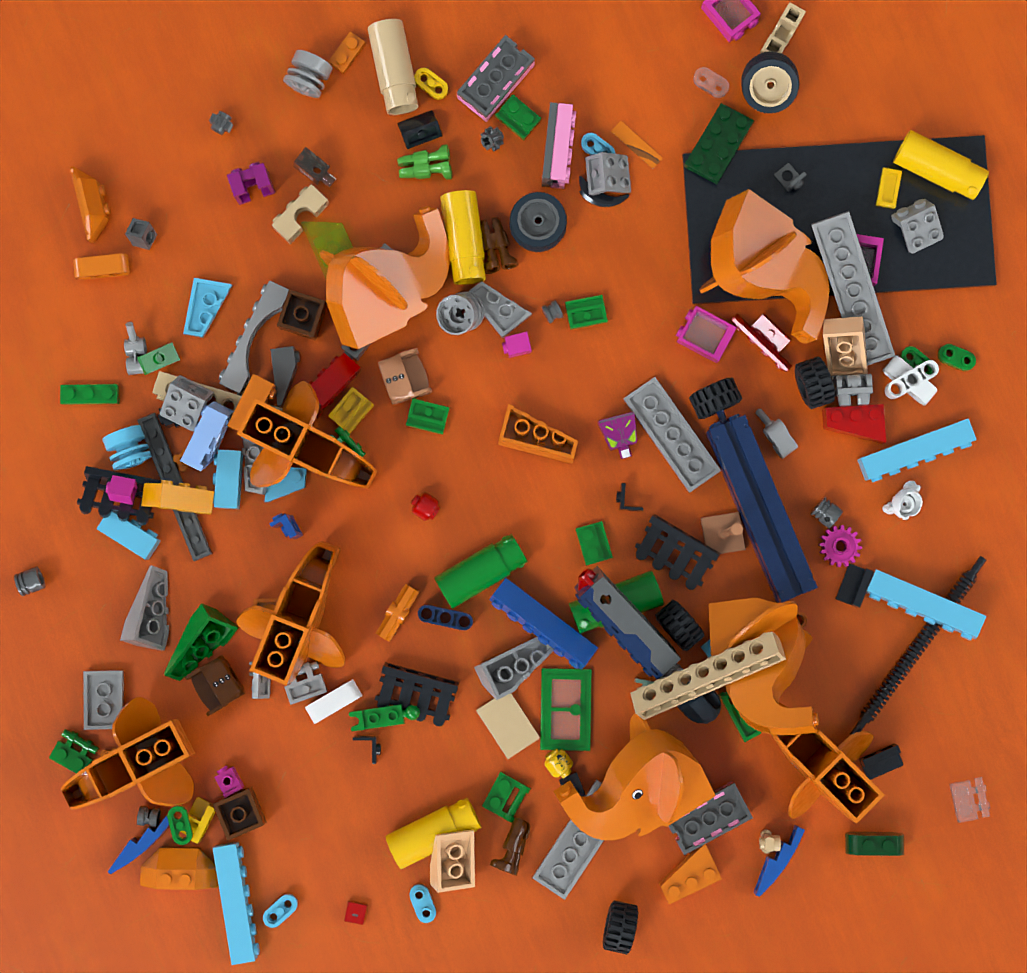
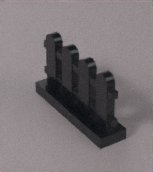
(95, 481)
(671, 542)
(428, 683)

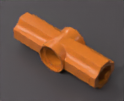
(397, 612)

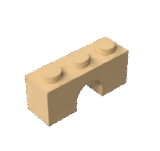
(784, 29)
(309, 200)

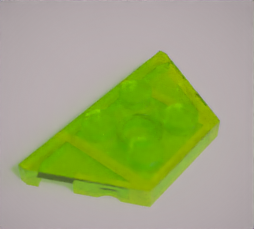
(326, 237)

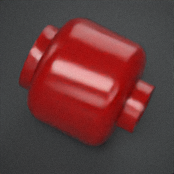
(425, 506)

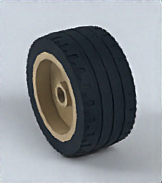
(770, 68)

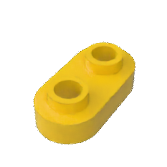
(432, 83)

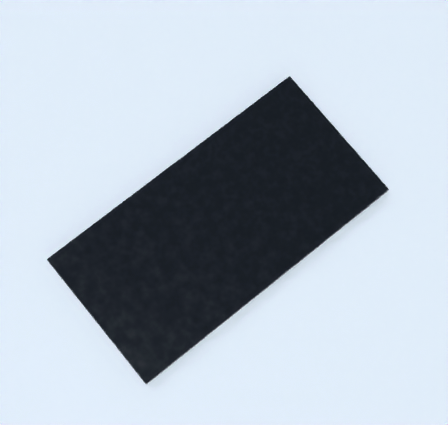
(849, 180)

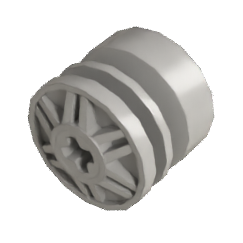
(308, 72)
(450, 313)

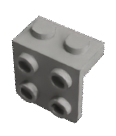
(919, 225)

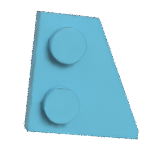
(294, 481)

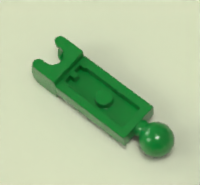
(383, 716)

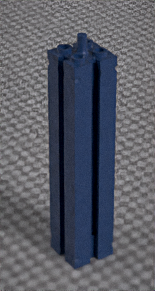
(760, 507)

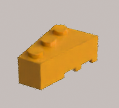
(180, 497)

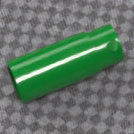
(480, 570)
(640, 590)

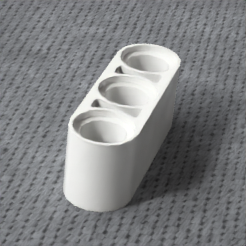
(919, 375)
(921, 393)
(333, 701)

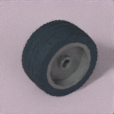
(538, 236)

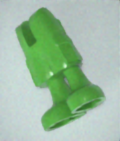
(421, 167)

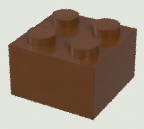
(302, 314)
(239, 813)

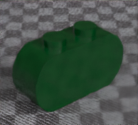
(874, 843)

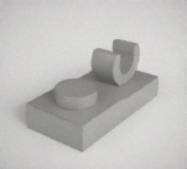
(260, 686)

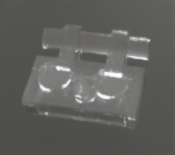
(964, 801)

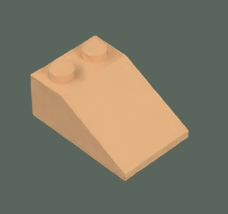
(845, 346)
(453, 861)

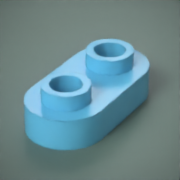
(598, 147)
(422, 903)
(281, 910)

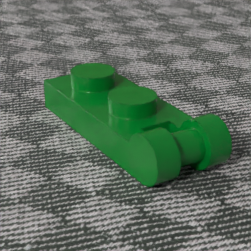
(743, 728)

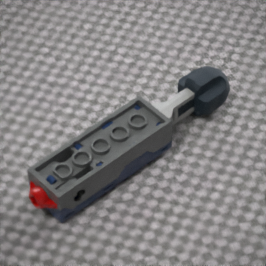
(639, 637)

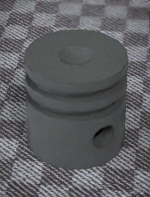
(826, 512)
(29, 581)

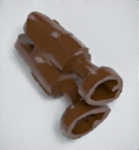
(496, 241)
(515, 847)

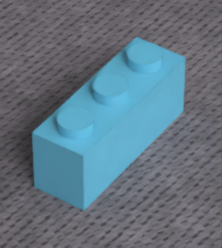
(228, 479)
(130, 535)

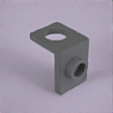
(797, 180)

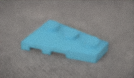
(204, 305)

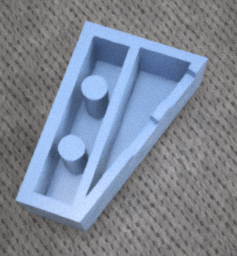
(207, 436)

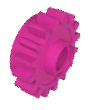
(850, 546)

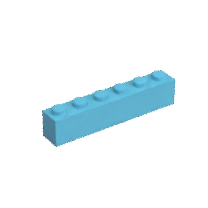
(917, 449)
(926, 604)
(235, 903)

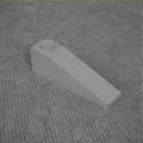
(147, 619)
(508, 670)

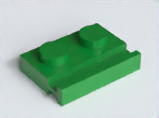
(518, 117)
(586, 312)
(427, 416)
(594, 543)

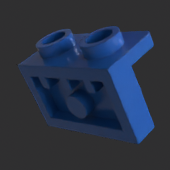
(289, 526)

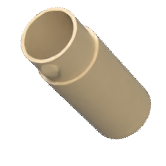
(393, 66)

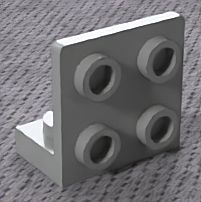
(608, 173)
(185, 402)

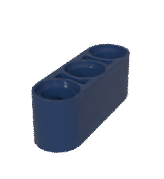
(436, 613)

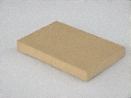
(508, 724)

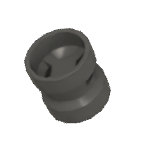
(148, 816)

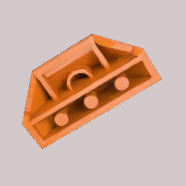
(91, 203)
(179, 870)

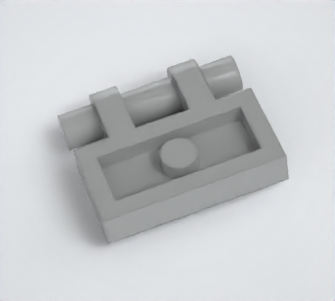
(308, 687)

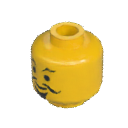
(558, 763)

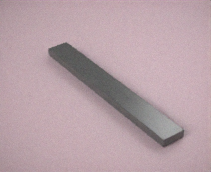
(169, 471)

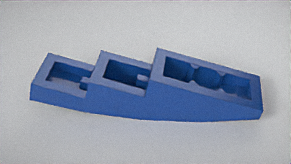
(136, 847)
(774, 866)

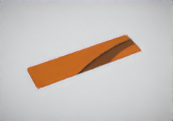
(636, 144)

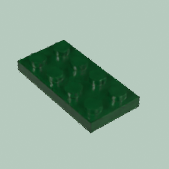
(719, 143)

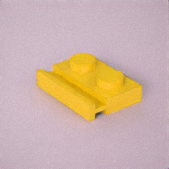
(351, 410)

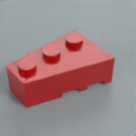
(334, 380)
(861, 421)

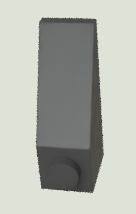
(284, 370)

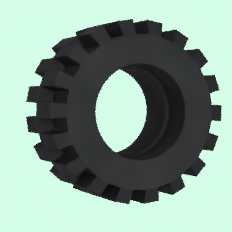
(814, 382)
(715, 397)
(679, 625)
(620, 927)

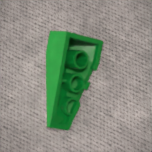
(202, 635)

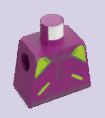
(619, 433)

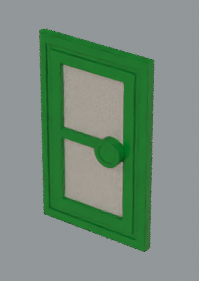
(565, 709)

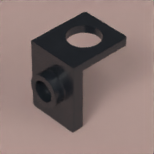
(620, 498)
(376, 748)

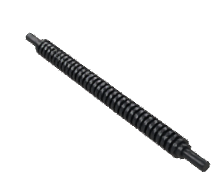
(957, 594)

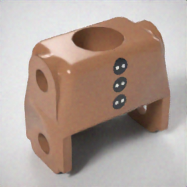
(404, 376)

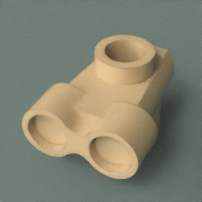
(769, 842)

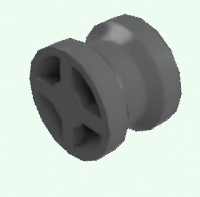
(552, 311)

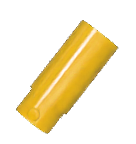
(940, 165)
(463, 236)
(417, 838)

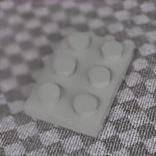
(102, 698)

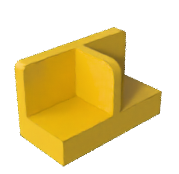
(200, 818)

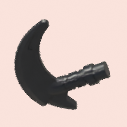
(600, 199)

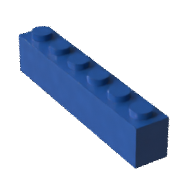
(543, 624)

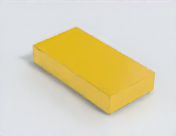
(888, 188)

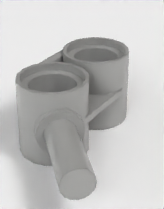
(134, 348)
(778, 434)

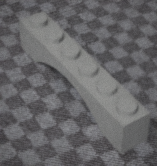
(237, 372)

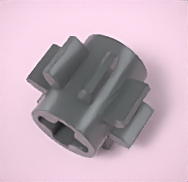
(221, 122)
(492, 138)

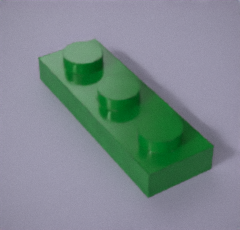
(89, 394)

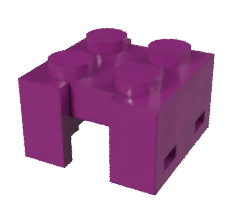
(255, 175)

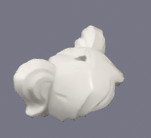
(912, 500)

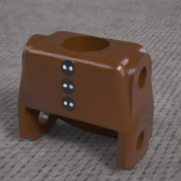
(216, 684)

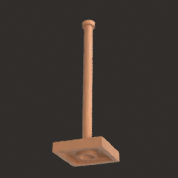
(723, 532)

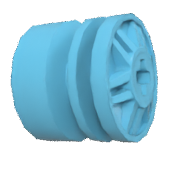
(126, 445)

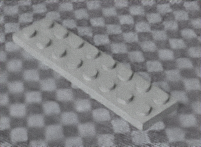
(852, 282)

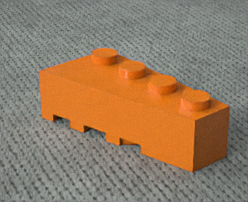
(535, 437)

